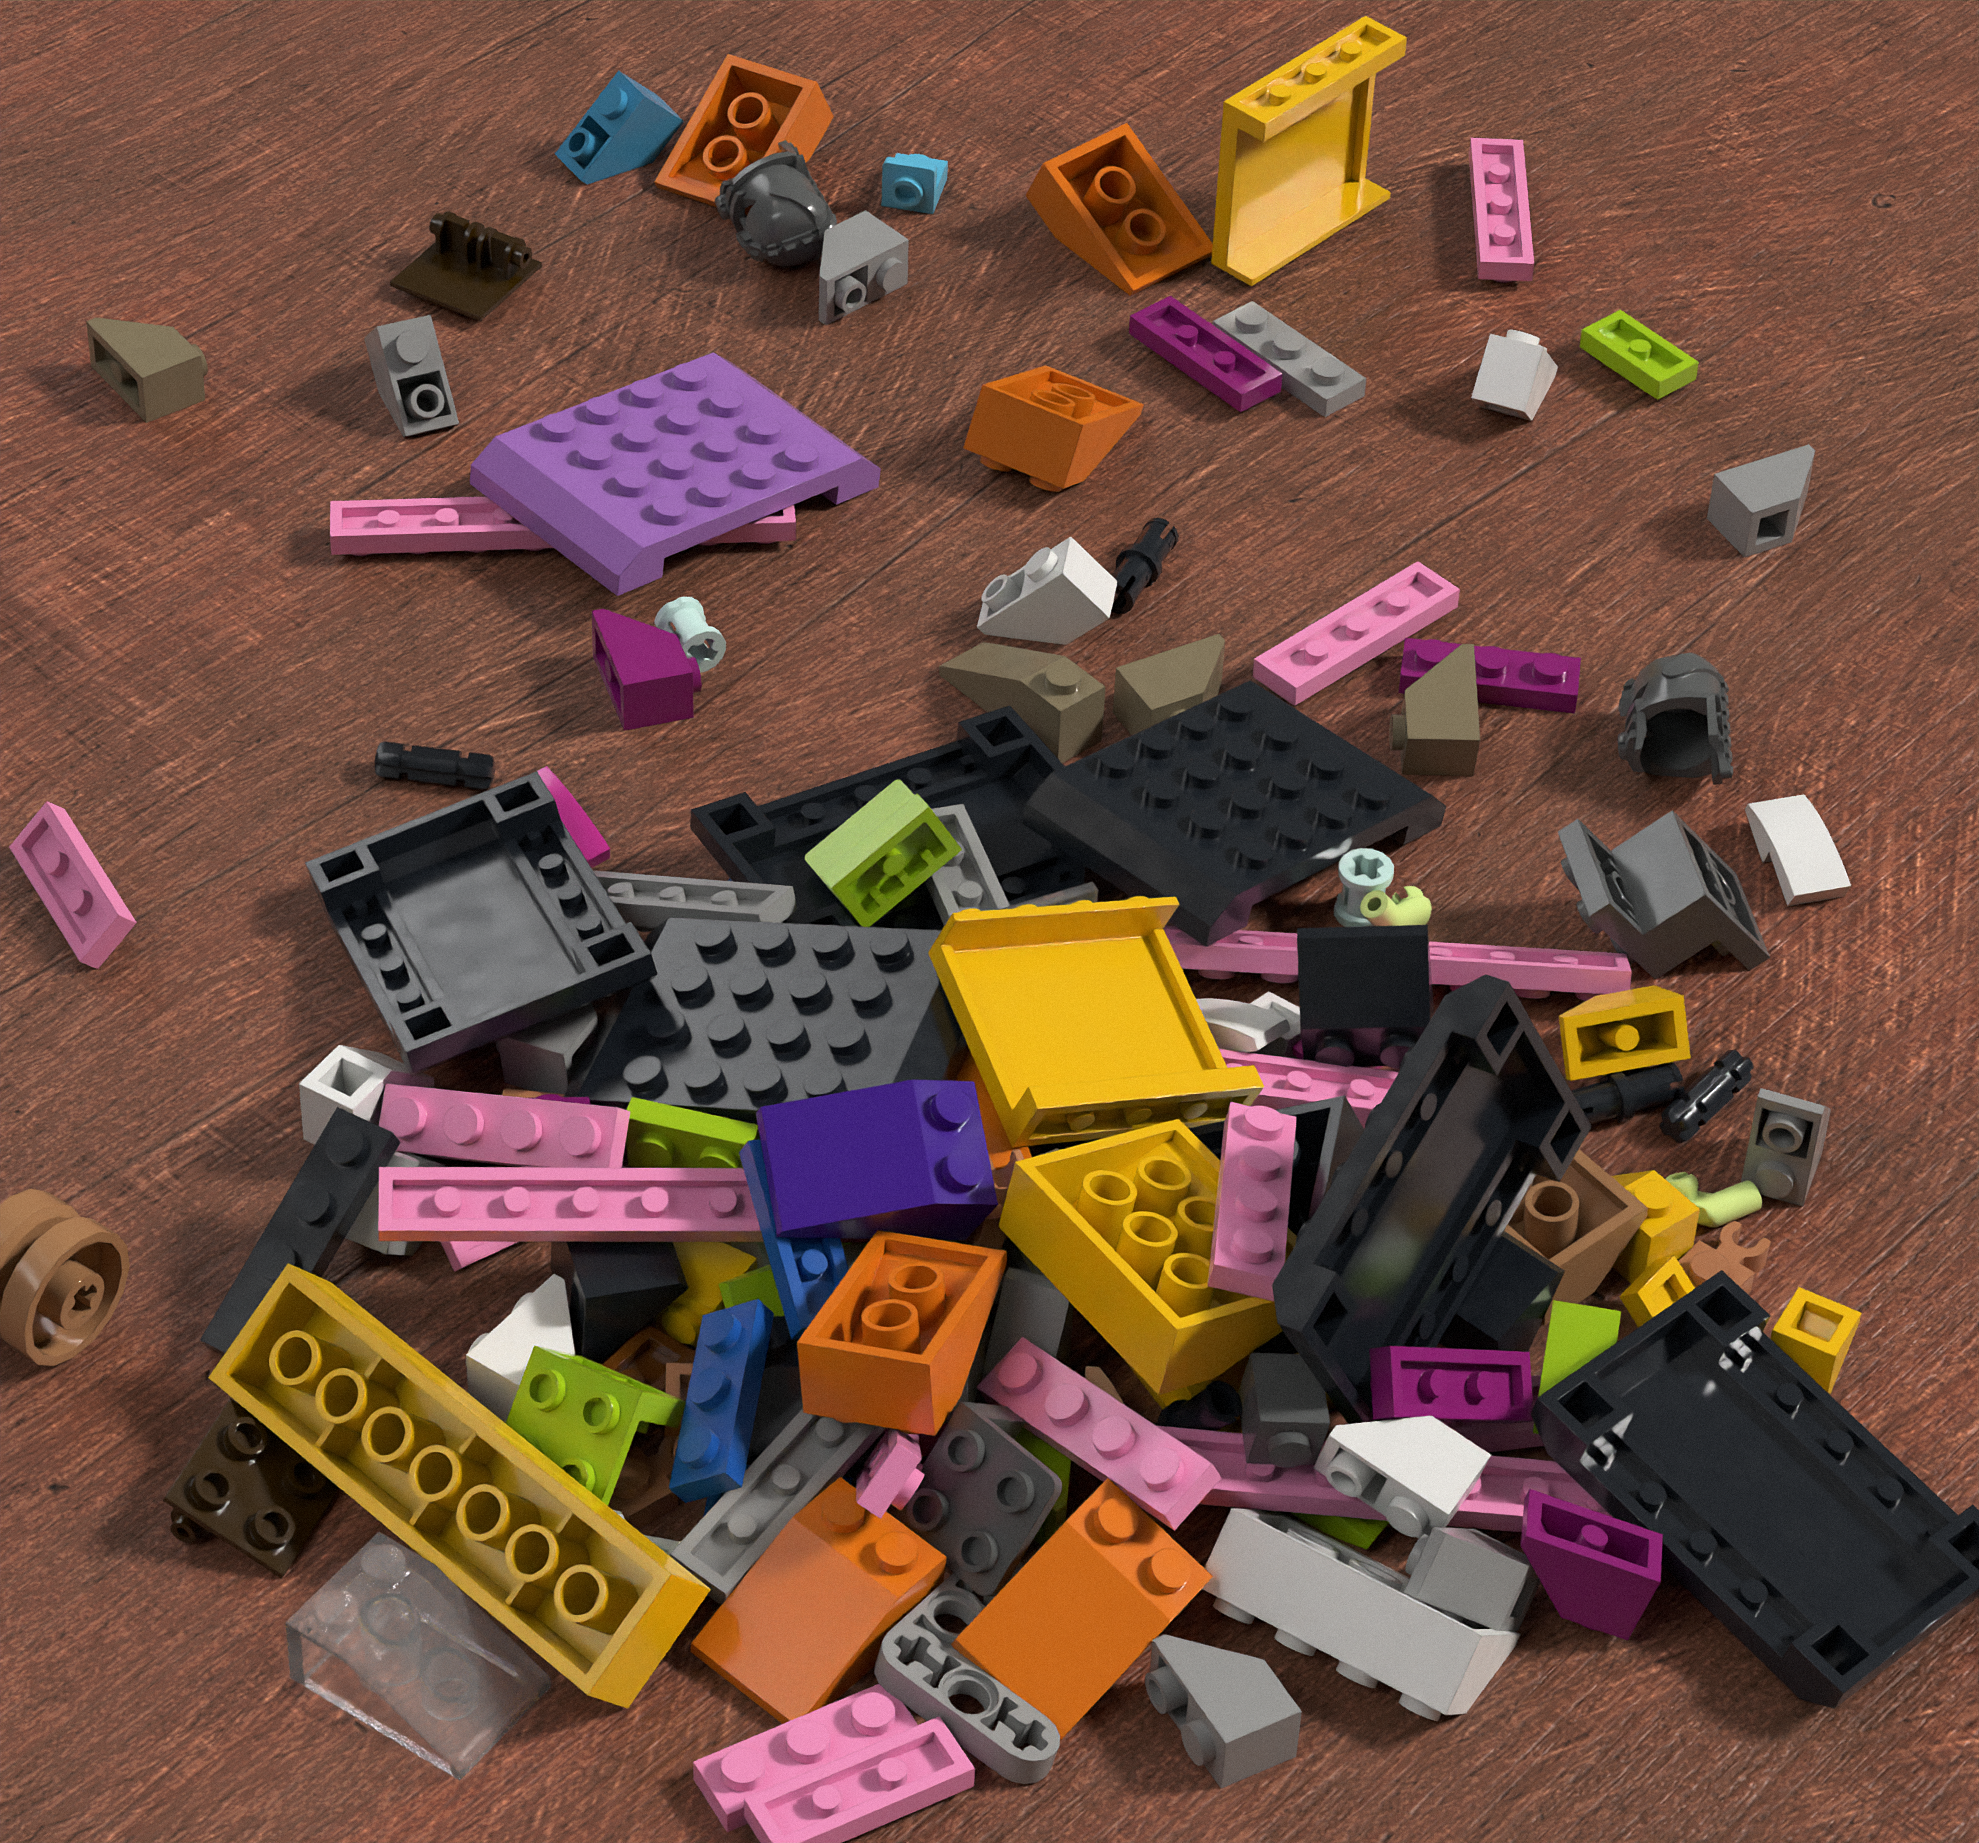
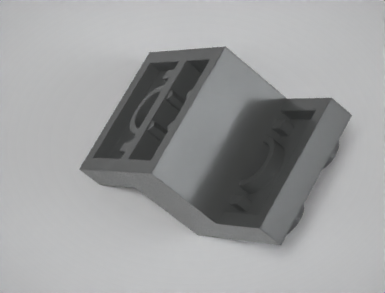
(1661, 895)

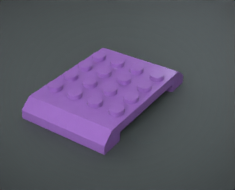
(664, 468)

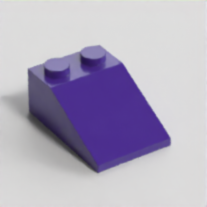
(881, 1160)

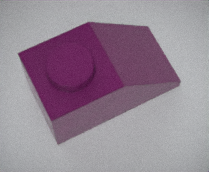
(643, 670)
(1591, 1563)

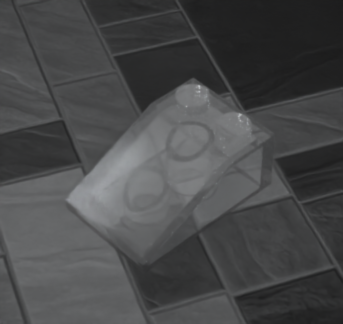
(412, 1657)

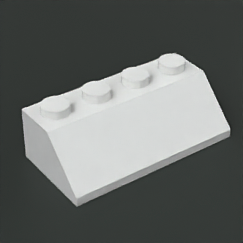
(1352, 1610)

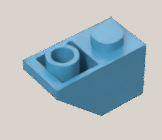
(619, 131)

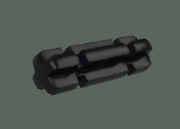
(434, 765)
(1706, 1096)

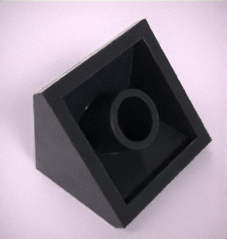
(615, 1289)
(1505, 1300)

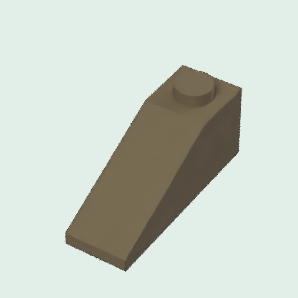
(1043, 688)

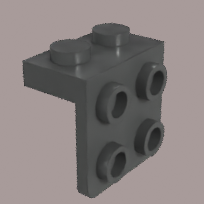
(981, 1496)

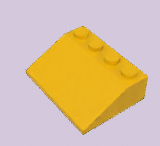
(1130, 1245)

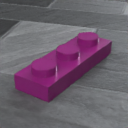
(1205, 353)
(1503, 675)
(1451, 1384)

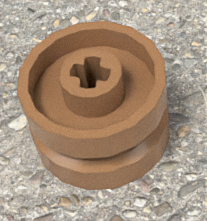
(56, 1277)

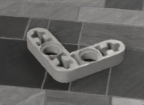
(925, 1641)

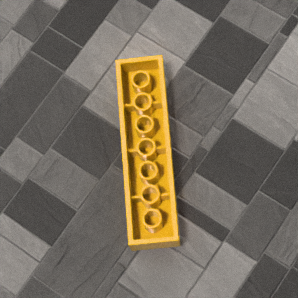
(460, 1486)

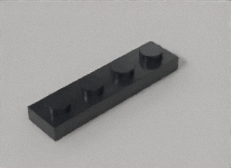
(309, 1218)

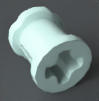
(692, 631)
(1361, 873)

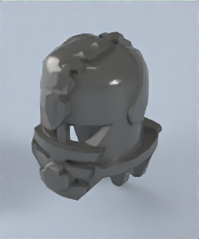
(786, 212)
(1685, 716)

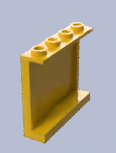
(1299, 152)
(1084, 1020)

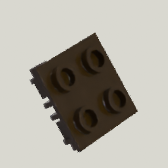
(467, 267)
(249, 1491)

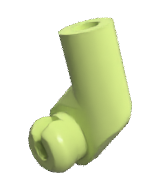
(1384, 911)
(1720, 1206)

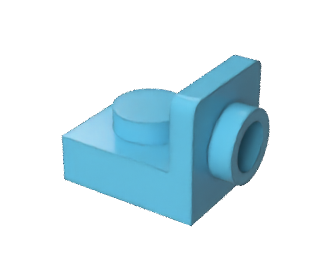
(913, 182)

